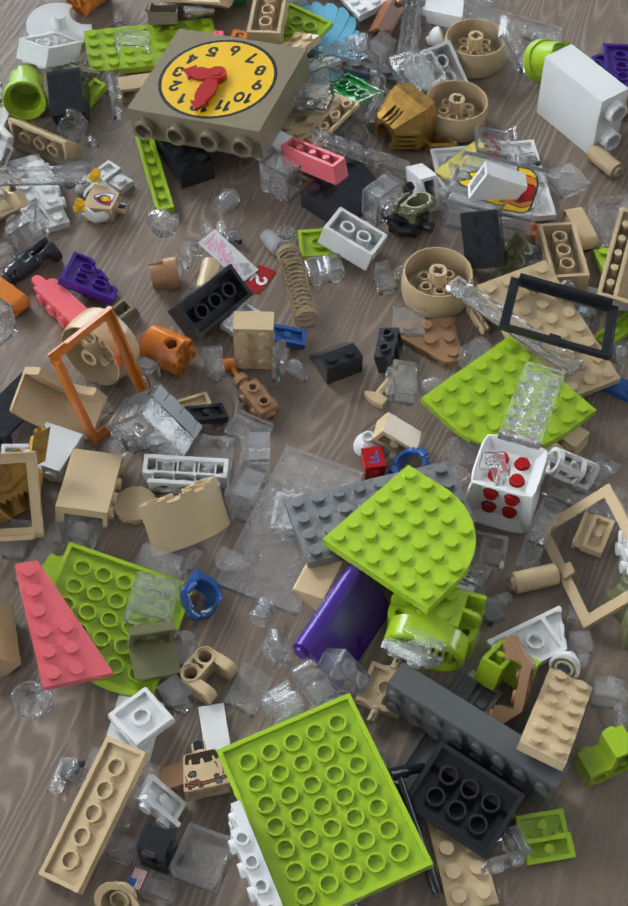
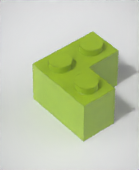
(496, 668)
(604, 759)

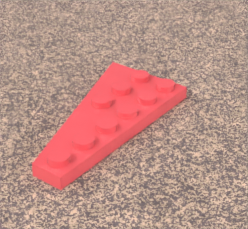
(59, 641)

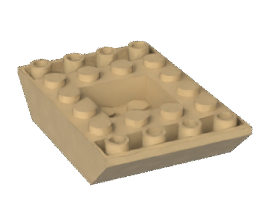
(302, 122)

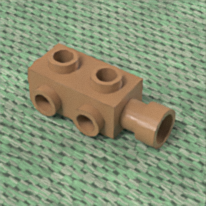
(253, 394)

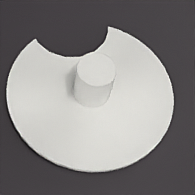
(55, 18)

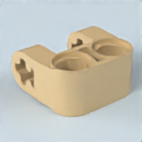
(203, 670)

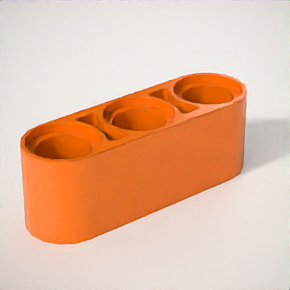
(14, 297)

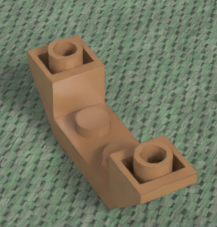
(516, 651)

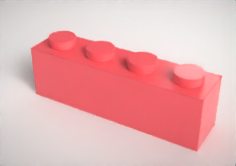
(316, 160)

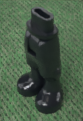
(31, 260)

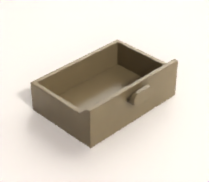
(162, 14)

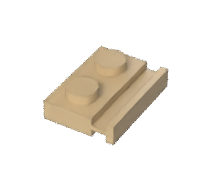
(593, 534)

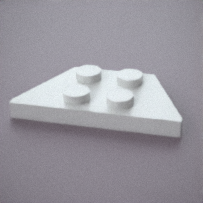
(540, 635)

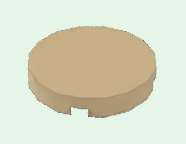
(129, 502)

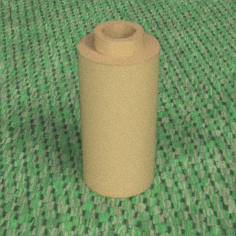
(605, 161)
(208, 269)
(534, 578)

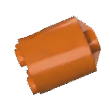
(168, 348)

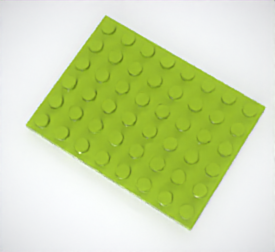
(324, 808)

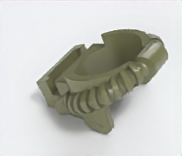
(413, 205)

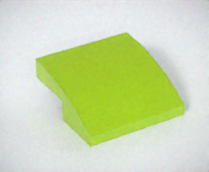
(546, 836)

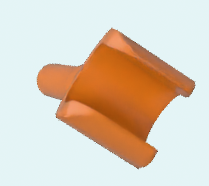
(229, 364)

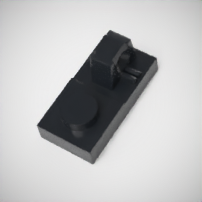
(208, 413)

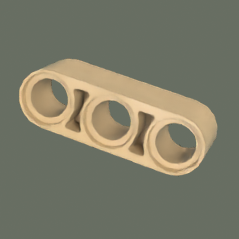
(585, 230)

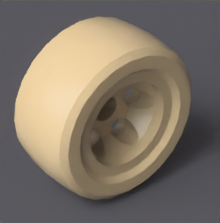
(476, 37)
(457, 100)
(434, 269)
(95, 352)

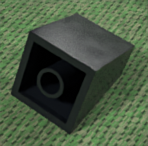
(68, 90)

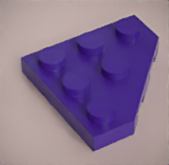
(86, 279)

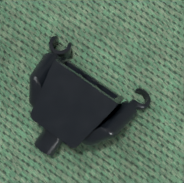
(400, 225)

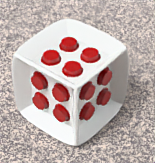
(513, 505)

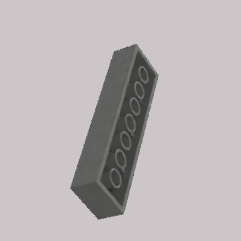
(471, 733)

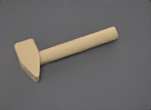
(377, 398)

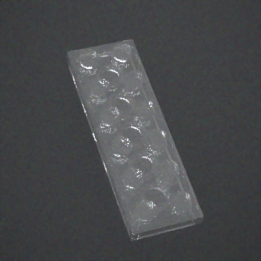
(532, 405)

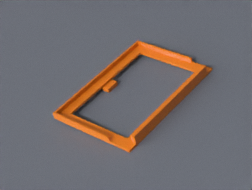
(124, 357)

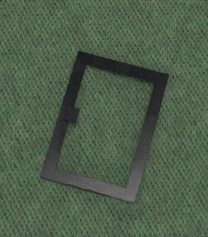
(566, 293)

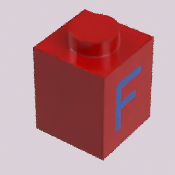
(372, 462)

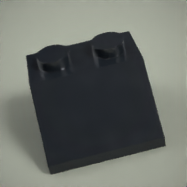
(338, 362)

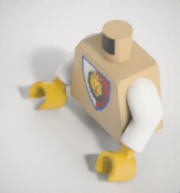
(101, 203)

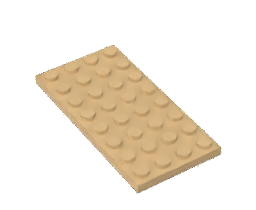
(556, 317)

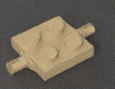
(375, 692)

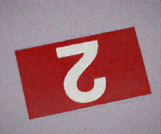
(260, 279)

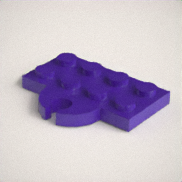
(614, 61)

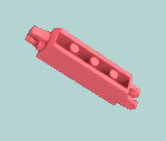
(56, 300)

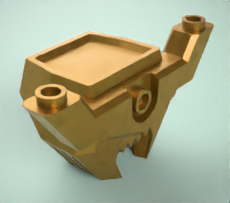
(409, 120)
(14, 480)

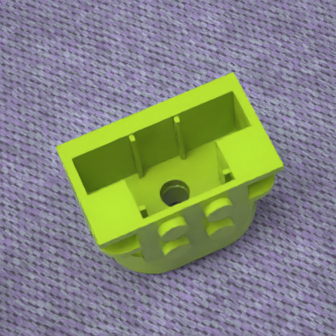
(452, 621)

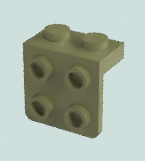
(153, 651)

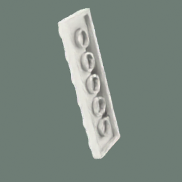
(46, 196)
(252, 864)

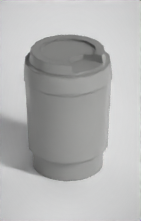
(272, 241)

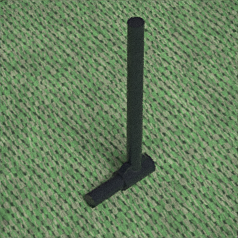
(399, 776)

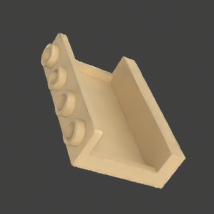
(90, 485)

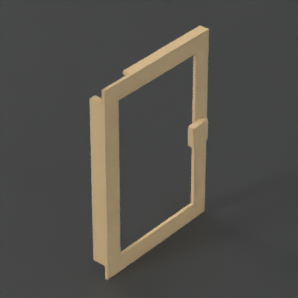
(37, 528)
(567, 570)

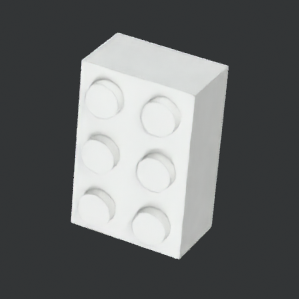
(352, 238)

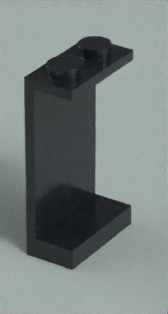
(8, 421)

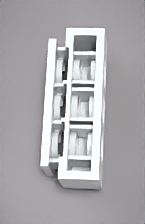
(182, 471)

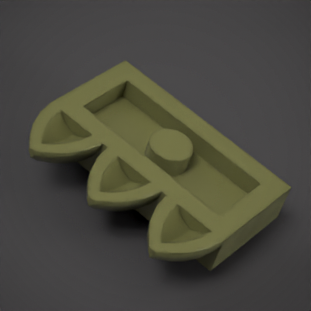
(515, 252)

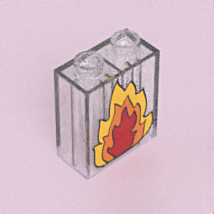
(517, 214)

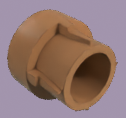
(164, 274)

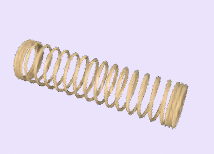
(301, 310)

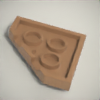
(439, 341)

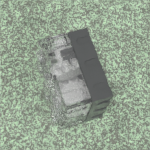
(154, 423)

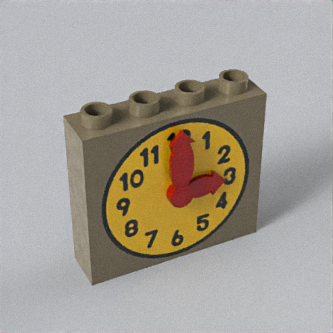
(219, 93)

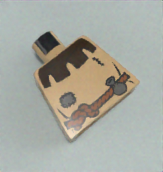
(203, 773)

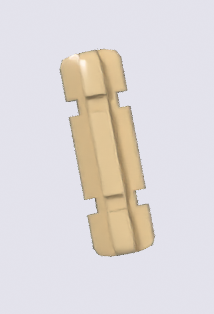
(478, 320)

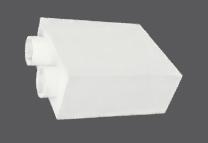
(582, 99)

